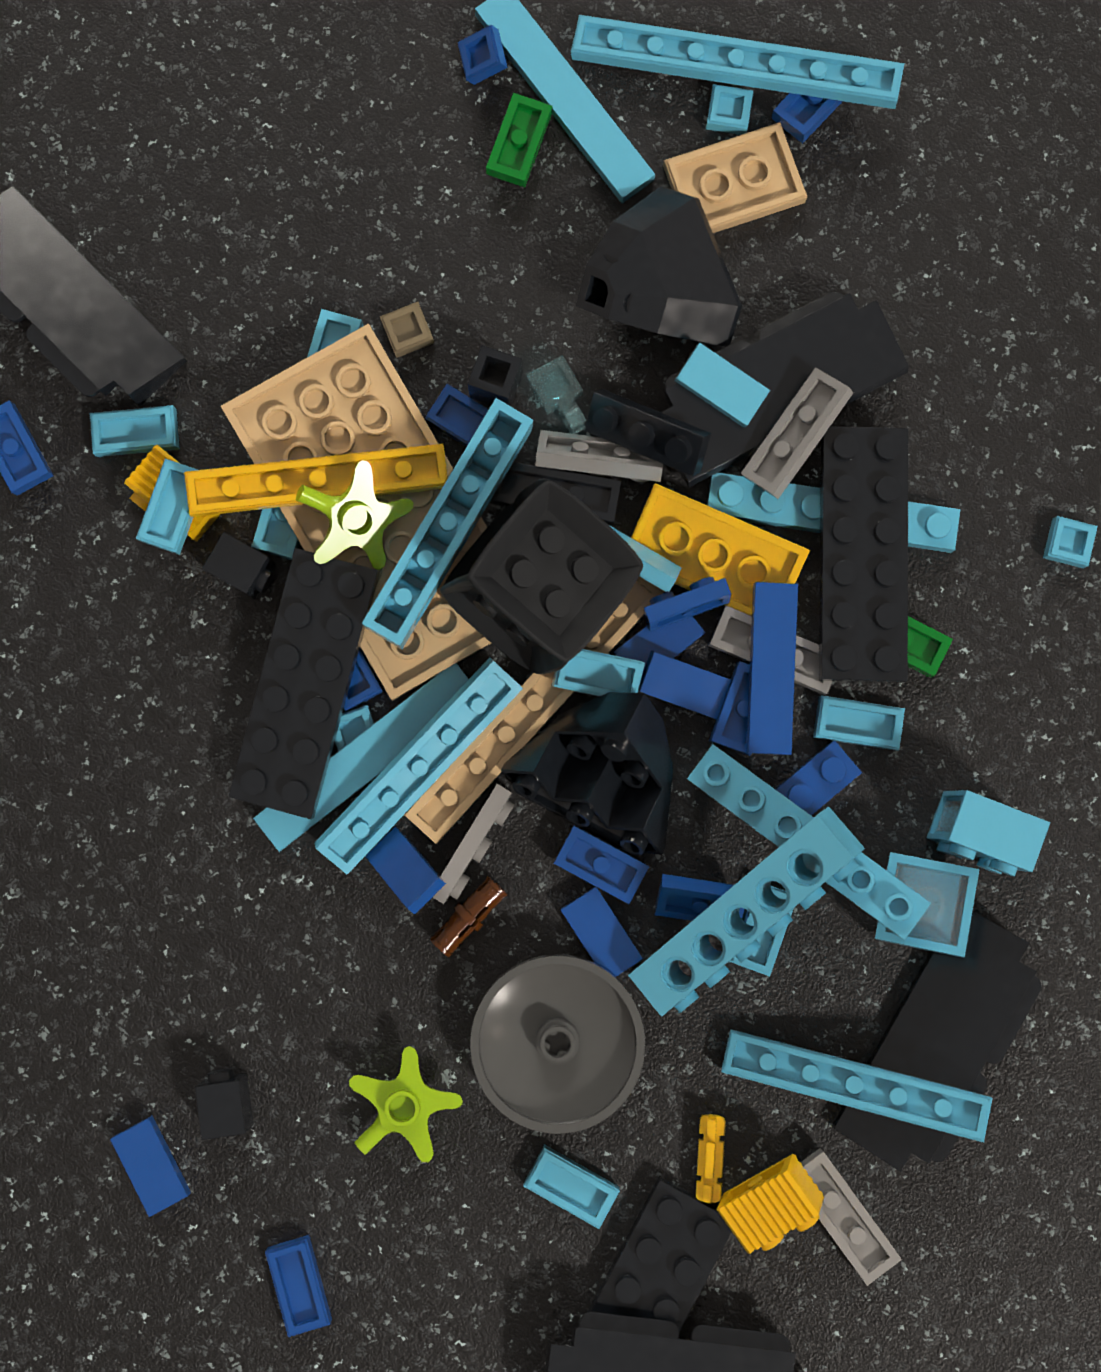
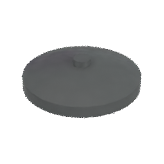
(557, 1044)

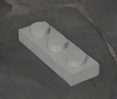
(797, 432)
(594, 456)
(734, 638)
(474, 843)
(849, 1221)

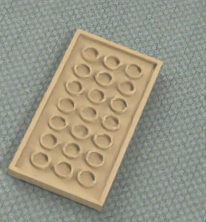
(349, 404)

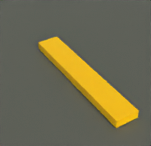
(278, 482)

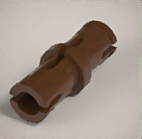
(468, 916)

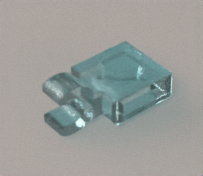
(557, 389)

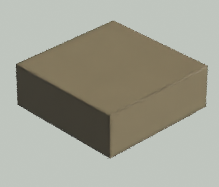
(407, 329)

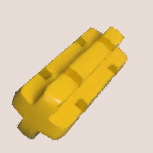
(710, 1158)

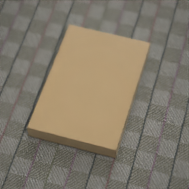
(739, 177)

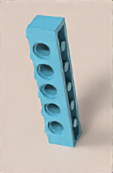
(448, 523)
(779, 818)
(823, 838)

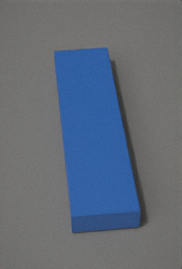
(772, 668)

